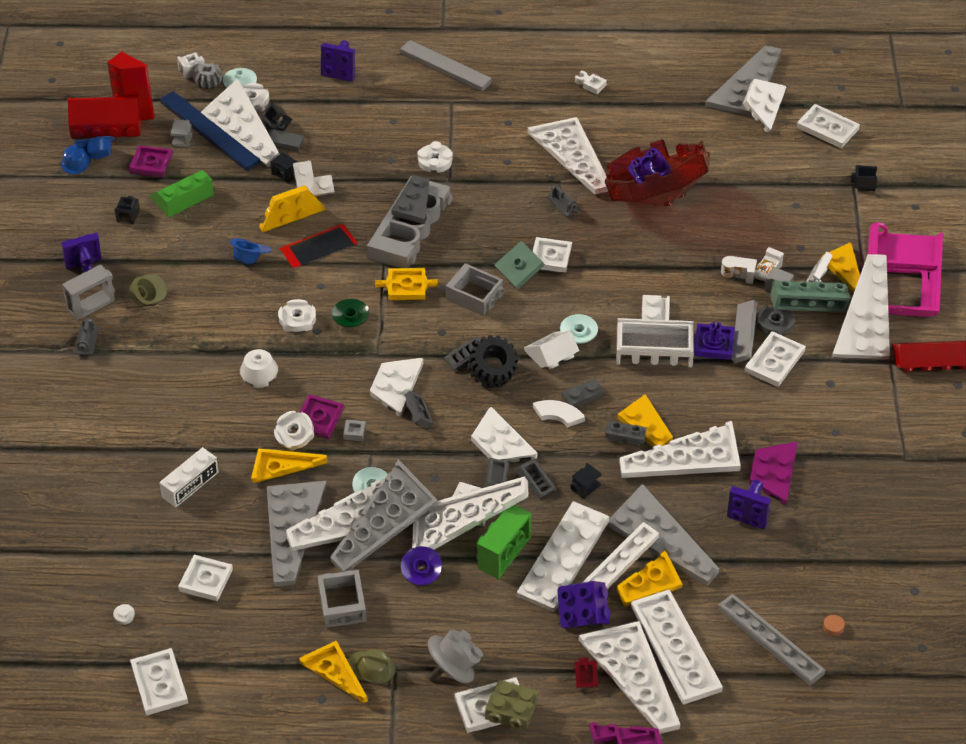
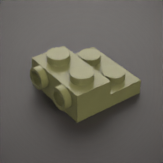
(511, 705)

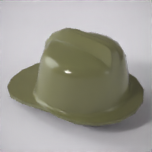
(147, 289)
(372, 666)

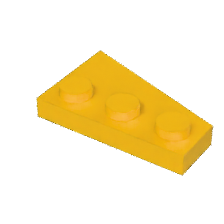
(644, 414)
(653, 579)

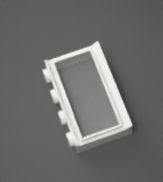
(654, 339)

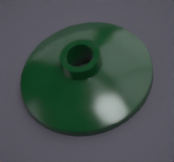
(350, 313)

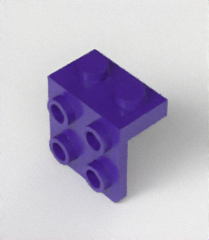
(583, 604)

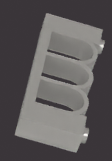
(399, 253)

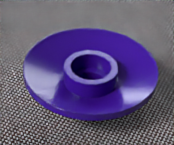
(420, 557)

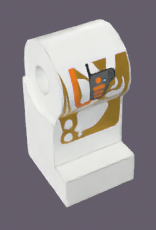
(772, 259)
(739, 268)

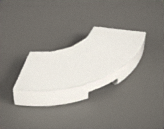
(558, 411)

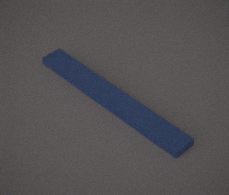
(210, 131)

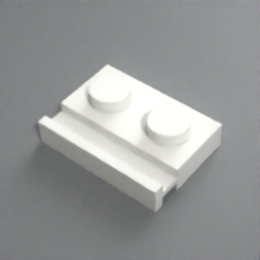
(820, 268)
(655, 307)

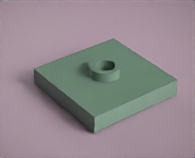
(519, 265)

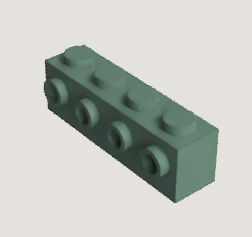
(810, 296)

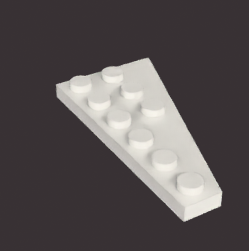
(239, 119)
(571, 147)
(867, 320)
(690, 454)
(465, 511)
(333, 523)
(631, 665)

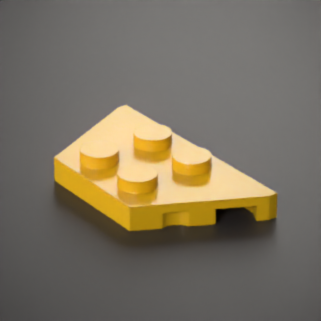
(290, 207)

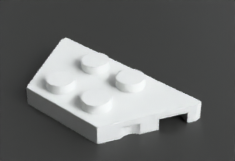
(764, 101)
(394, 381)
(500, 440)

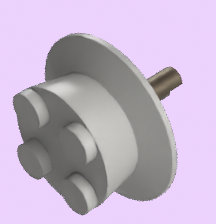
(454, 656)

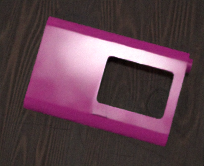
(911, 255)

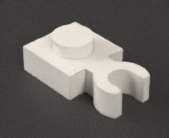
(591, 83)

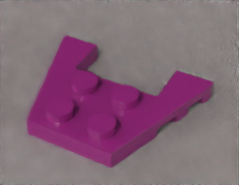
(630, 735)

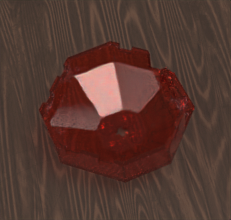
(686, 171)

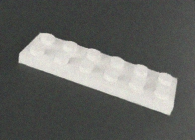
(563, 556)
(676, 647)

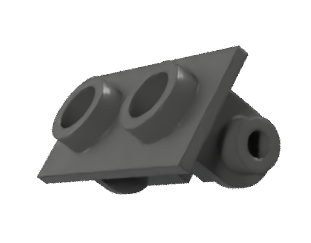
(563, 201)
(86, 338)
(617, 431)

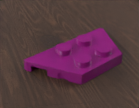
(774, 469)

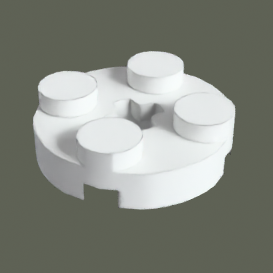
(261, 96)
(435, 149)
(306, 317)
(301, 437)

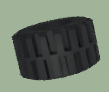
(492, 347)

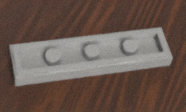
(744, 331)

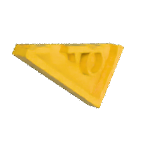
(844, 266)
(277, 463)
(333, 666)

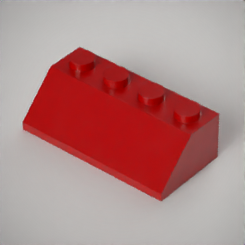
(130, 79)
(104, 117)
(930, 355)

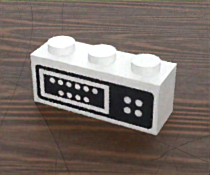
(189, 477)

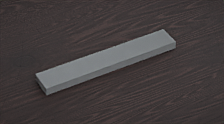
(446, 65)
(771, 639)

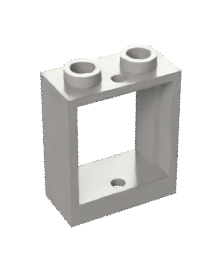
(476, 276)
(84, 282)
(353, 613)

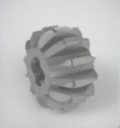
(207, 75)

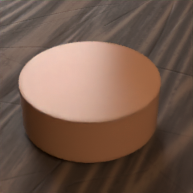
(833, 625)

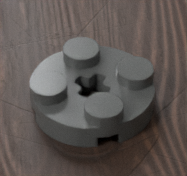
(767, 325)

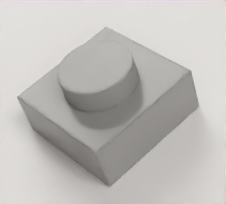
(354, 430)

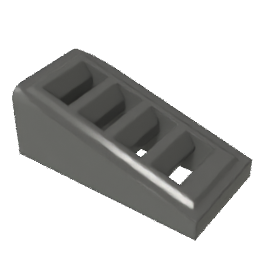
(459, 352)
(534, 466)

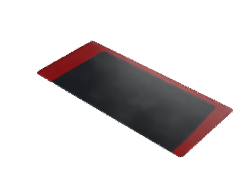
(318, 245)

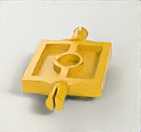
(406, 283)

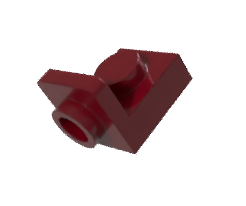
(586, 673)

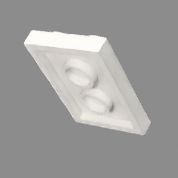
(828, 126)
(775, 359)
(159, 681)
(473, 705)

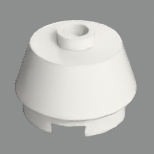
(258, 368)

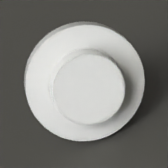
(124, 614)

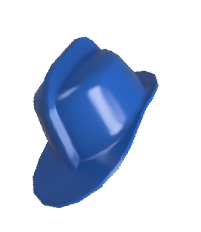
(97, 147)
(75, 159)
(247, 251)

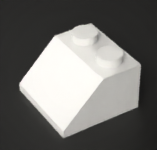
(552, 349)

